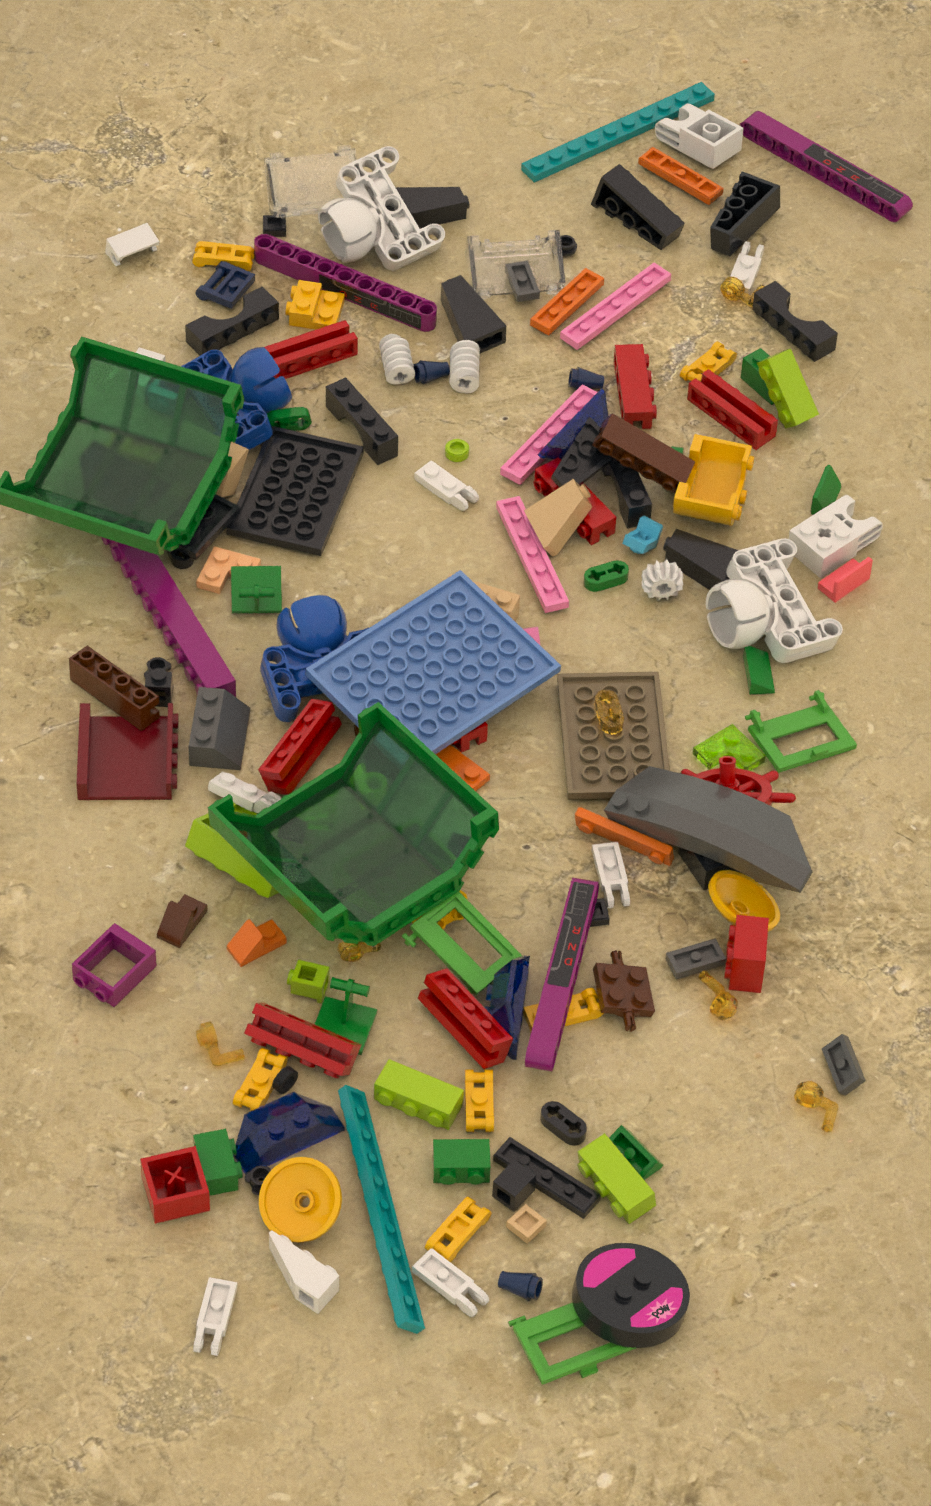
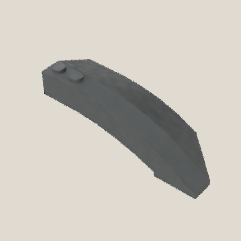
(713, 824)

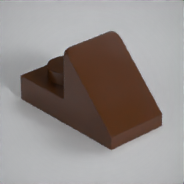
(181, 920)

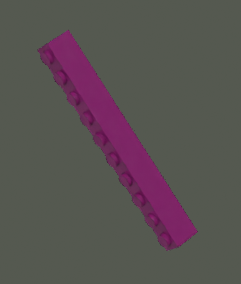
(174, 617)

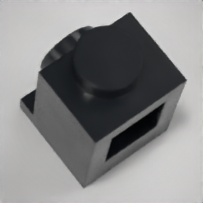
(160, 681)

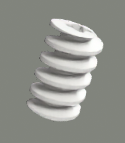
(396, 359)
(464, 366)

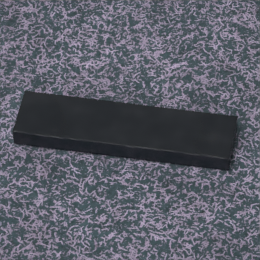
(550, 1178)

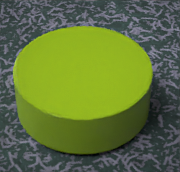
(456, 450)

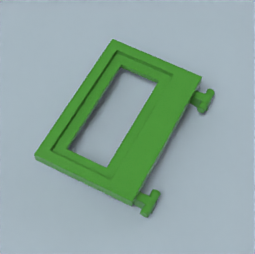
(766, 731)
(451, 953)
(551, 1325)

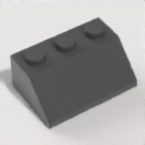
(218, 730)

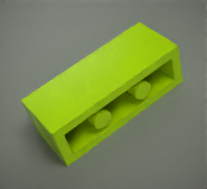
(787, 388)
(418, 1094)
(616, 1179)

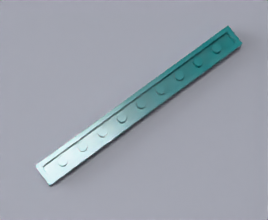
(614, 132)
(381, 1210)

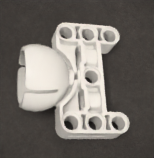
(364, 220)
(767, 604)

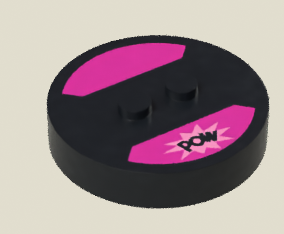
(630, 1295)

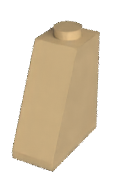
(559, 515)

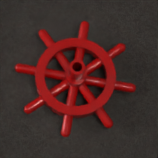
(744, 781)

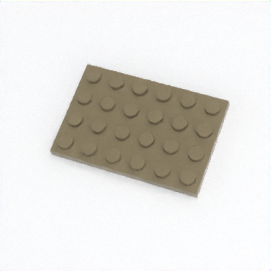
(604, 762)

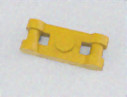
(213, 253)
(709, 361)
(259, 1080)
(479, 1101)
(458, 1228)

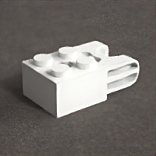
(701, 135)
(833, 536)

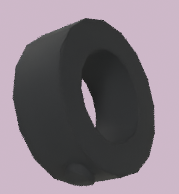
(285, 1080)

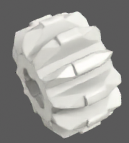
(662, 580)

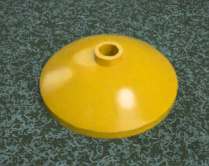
(741, 895)
(283, 1198)

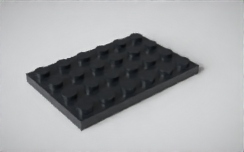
(296, 491)

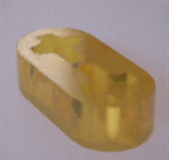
(613, 711)

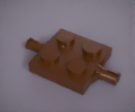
(623, 990)

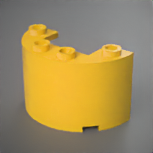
(715, 481)

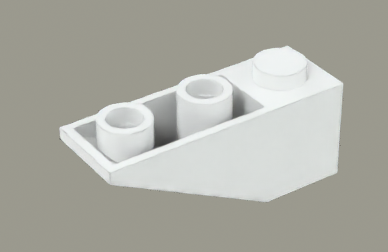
(306, 1277)

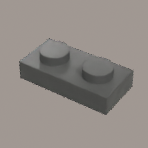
(522, 281)
(695, 958)
(843, 1064)

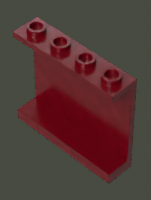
(124, 762)

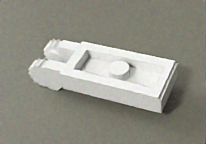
(747, 266)
(445, 486)
(243, 794)
(611, 872)
(449, 1281)
(215, 1313)

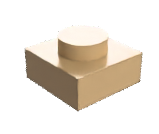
(526, 1223)

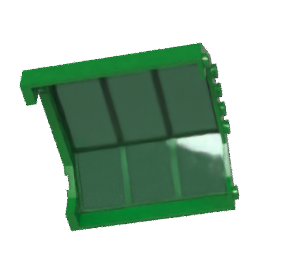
(132, 450)
(367, 837)

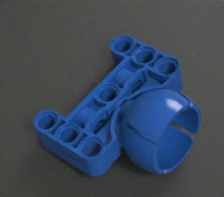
(260, 389)
(319, 632)

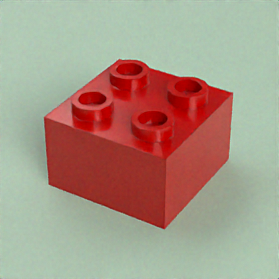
(746, 953)
(175, 1184)

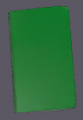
(826, 491)
(758, 671)
(635, 1152)

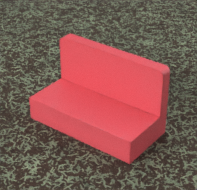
(845, 579)

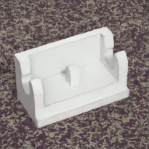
(130, 242)

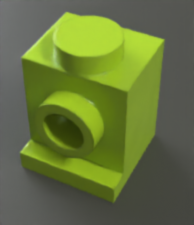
(309, 980)

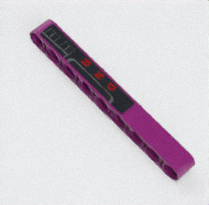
(826, 166)
(356, 286)
(562, 975)

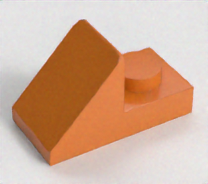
(255, 941)

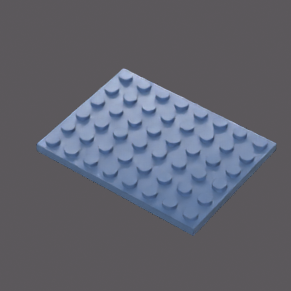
(437, 664)

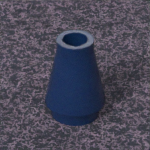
(429, 370)
(589, 379)
(521, 1284)

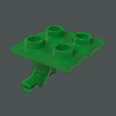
(256, 589)
(346, 1017)

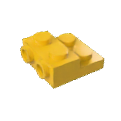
(313, 306)

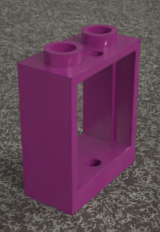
(125, 944)

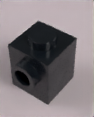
(514, 1185)

